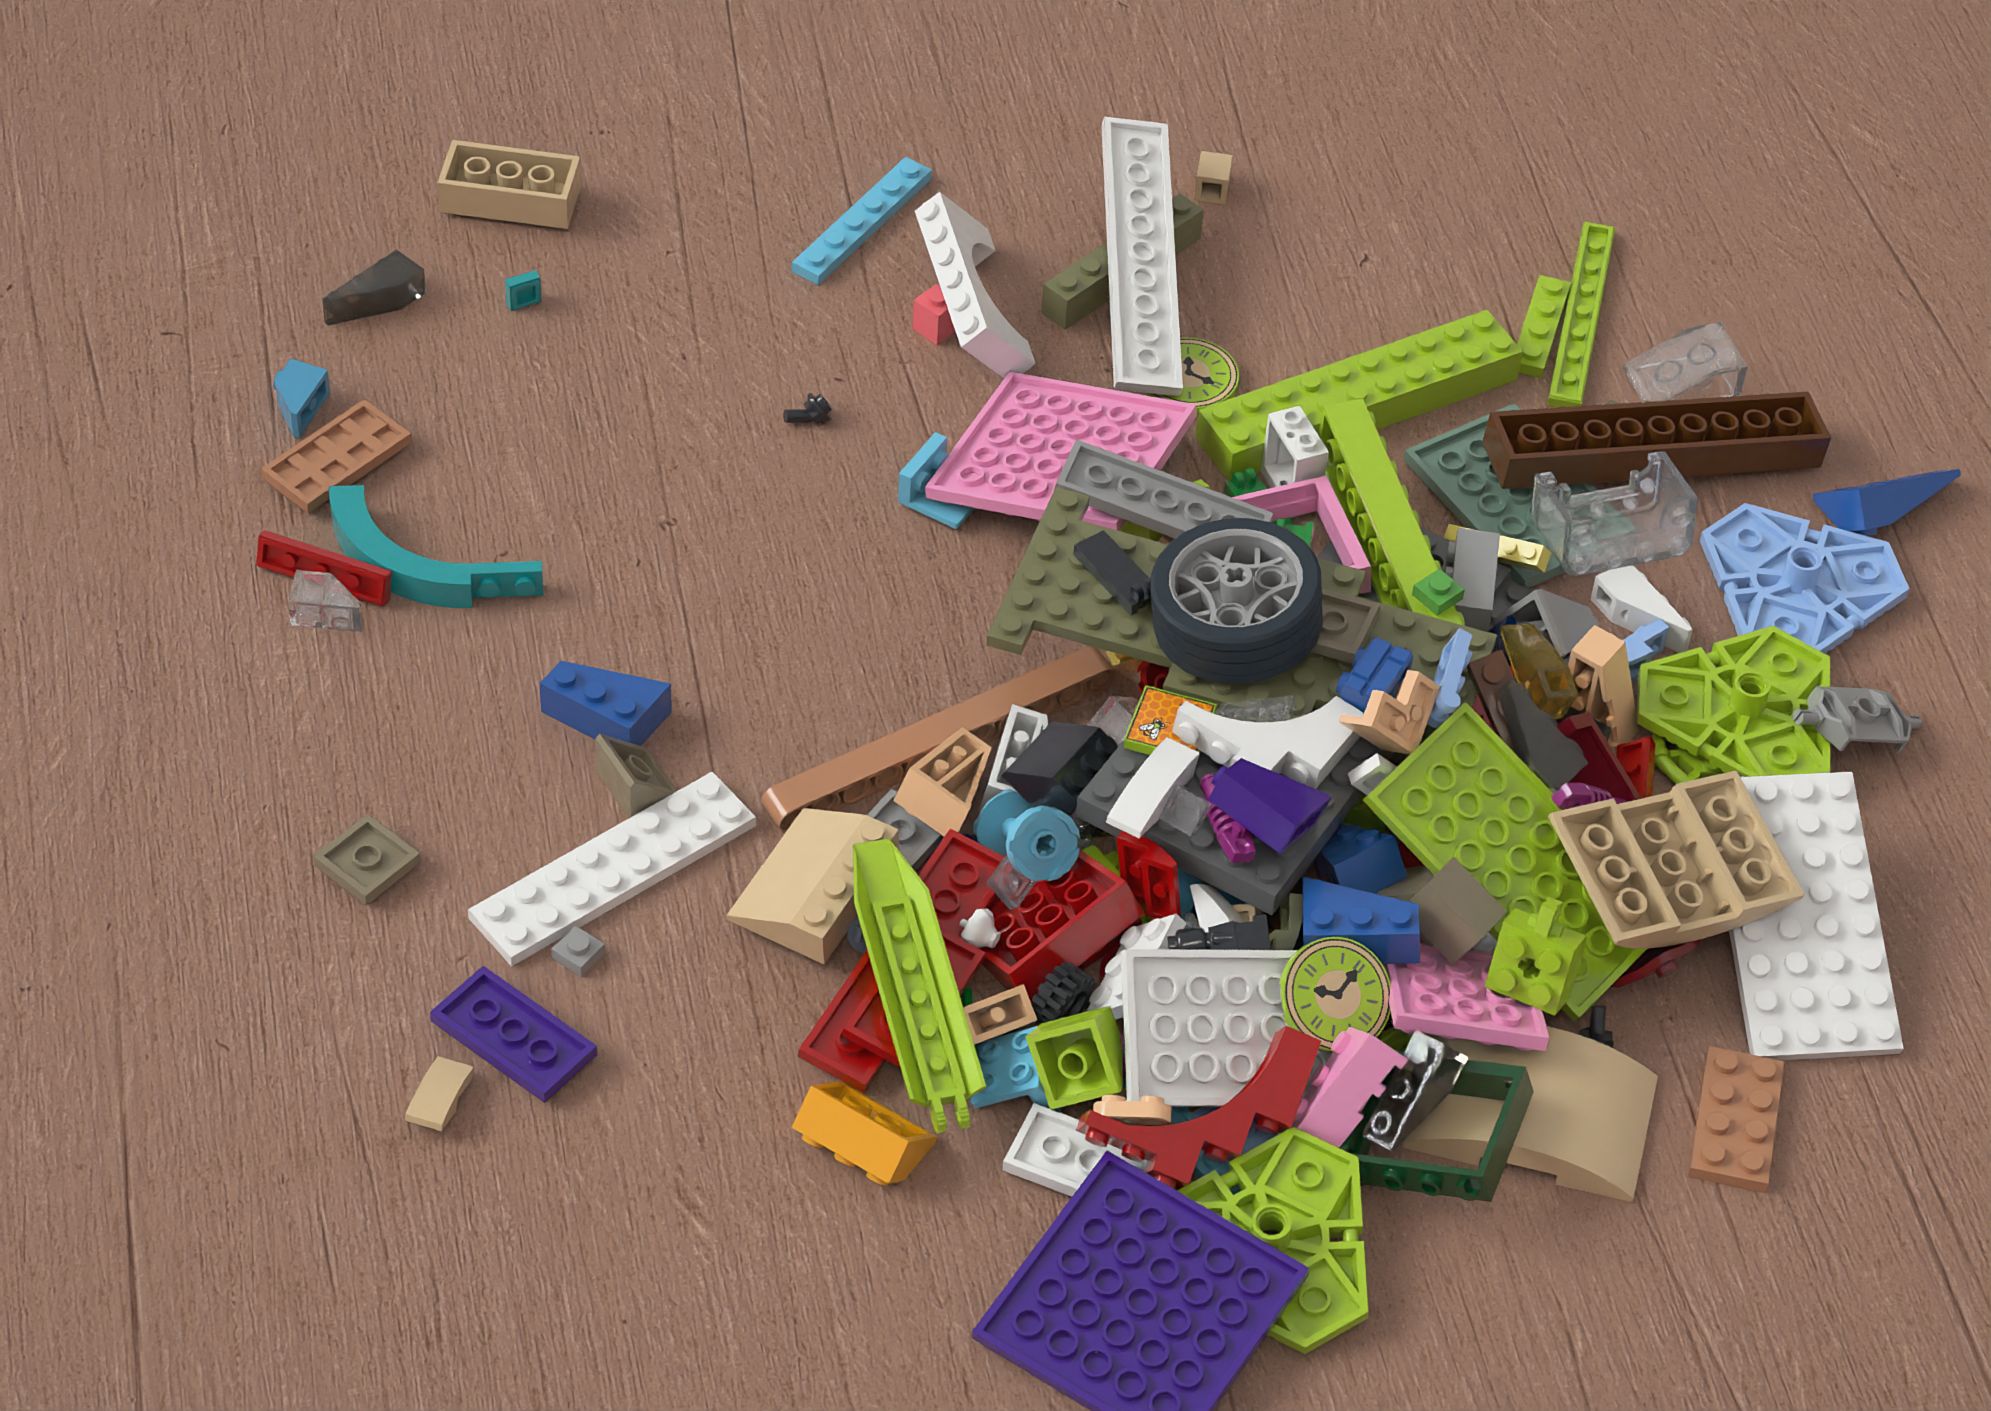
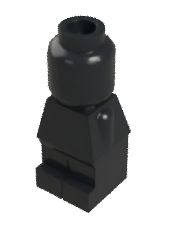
(1225, 936)

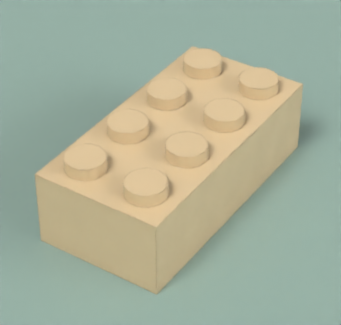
(509, 184)

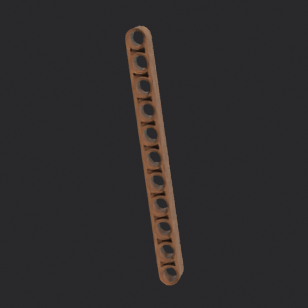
(984, 715)

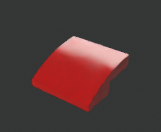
(1150, 875)

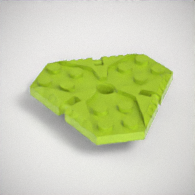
(1741, 704)
(1308, 1196)

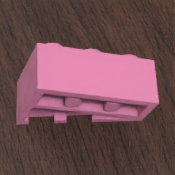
(1345, 1085)

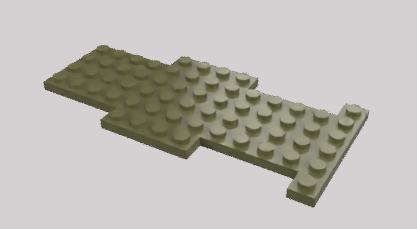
(1065, 600)

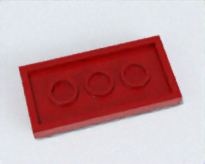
(869, 1023)

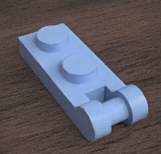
(1452, 662)

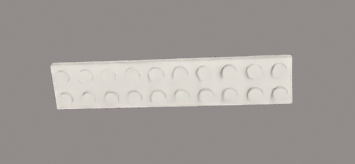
(1141, 257)

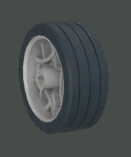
(1237, 600)

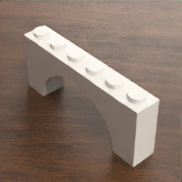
(956, 247)

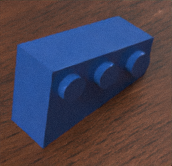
(605, 701)

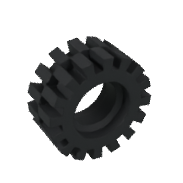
(1063, 993)

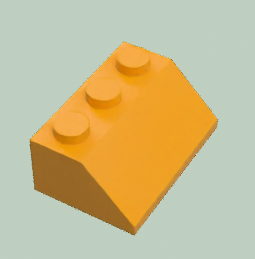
(862, 1132)

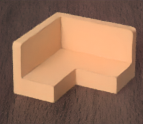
(1398, 721)

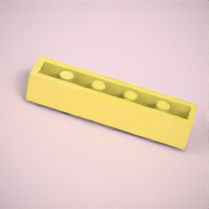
(1514, 551)

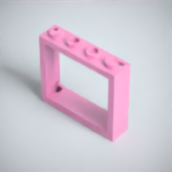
(1317, 496)

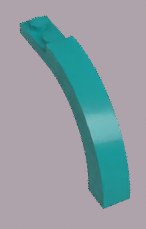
(419, 577)

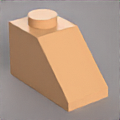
(999, 1014)

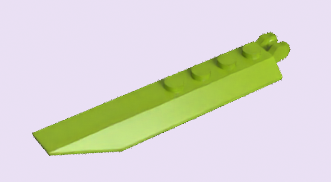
(915, 982)

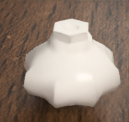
(980, 929)

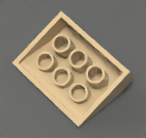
(806, 883)

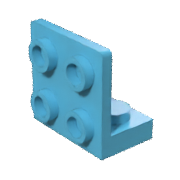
(916, 476)
(1008, 1071)

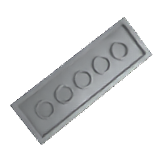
(1147, 494)

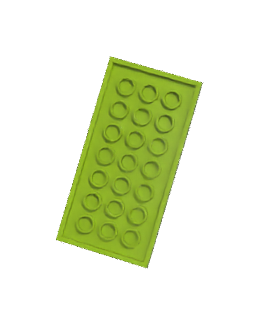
(1486, 808)

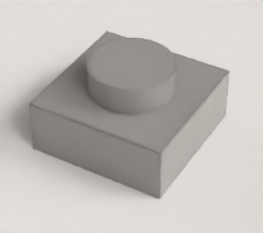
(578, 951)

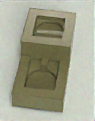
(1290, 922)

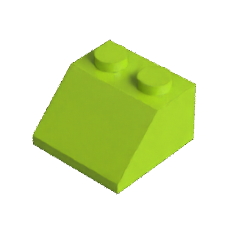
(1078, 1057)

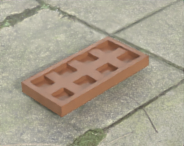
(336, 455)
(1736, 1119)

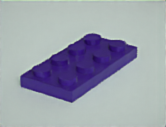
(513, 1033)

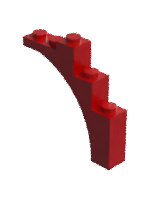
(1267, 1099)

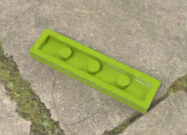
(1542, 324)

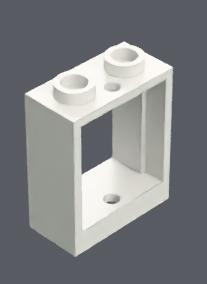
(1292, 449)

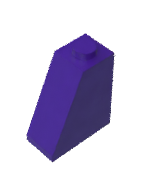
(1267, 802)

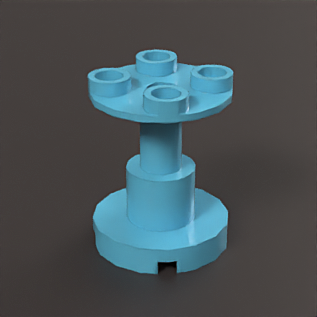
(1036, 839)

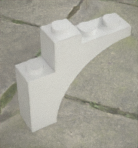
(1297, 747)

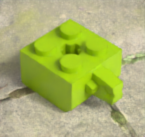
(1536, 958)

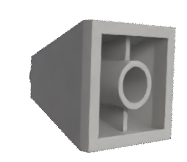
(1556, 617)

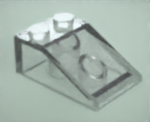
(1689, 366)

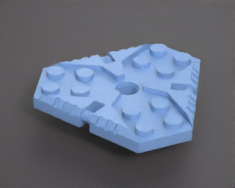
(1800, 577)

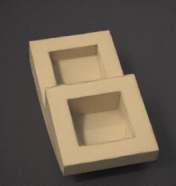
(438, 1093)

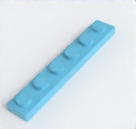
(861, 220)

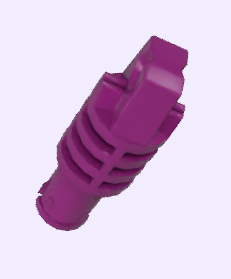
(1580, 794)
(1231, 835)

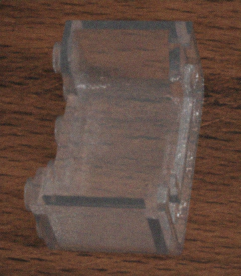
(1619, 524)

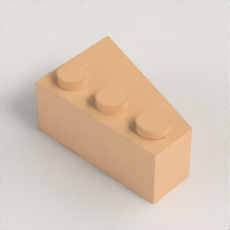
(1604, 684)
(945, 782)

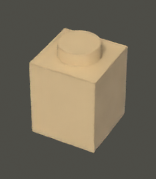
(1213, 177)

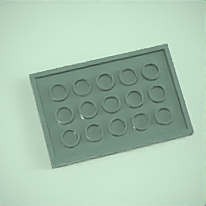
(1465, 481)

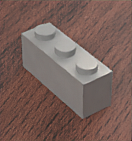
(1474, 568)

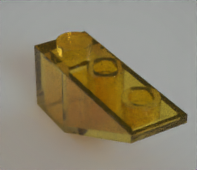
(1539, 669)

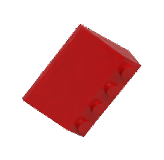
(1059, 924)

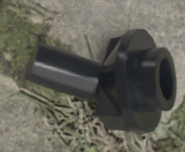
(816, 409)
(1597, 1027)

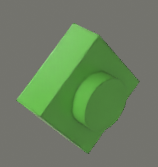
(1438, 592)

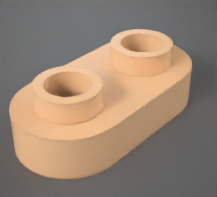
(1146, 1112)

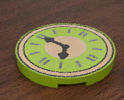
(1207, 374)
(1333, 988)

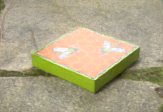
(1155, 719)

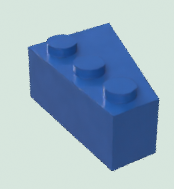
(1360, 859)
(1376, 921)

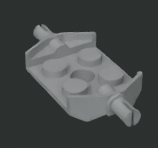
(1857, 715)

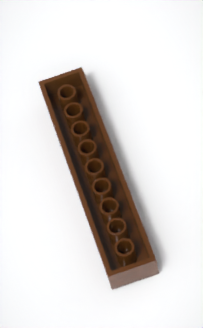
(1696, 434)

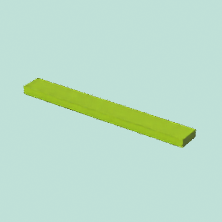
(1581, 316)

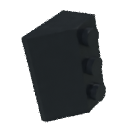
(1060, 764)

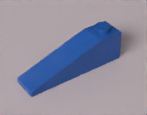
(1881, 502)

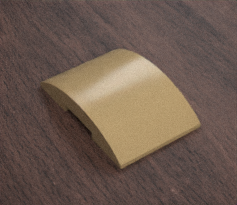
(1678, 862)
(1580, 1124)

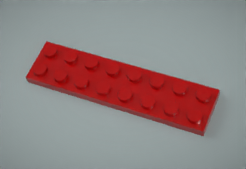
(957, 887)

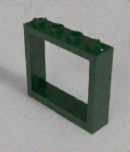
(1475, 1080)

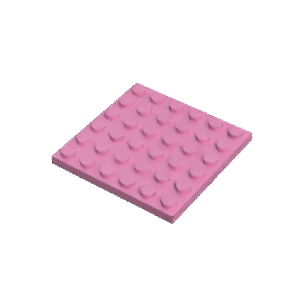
(1028, 430)

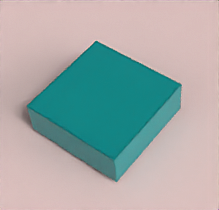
(523, 290)

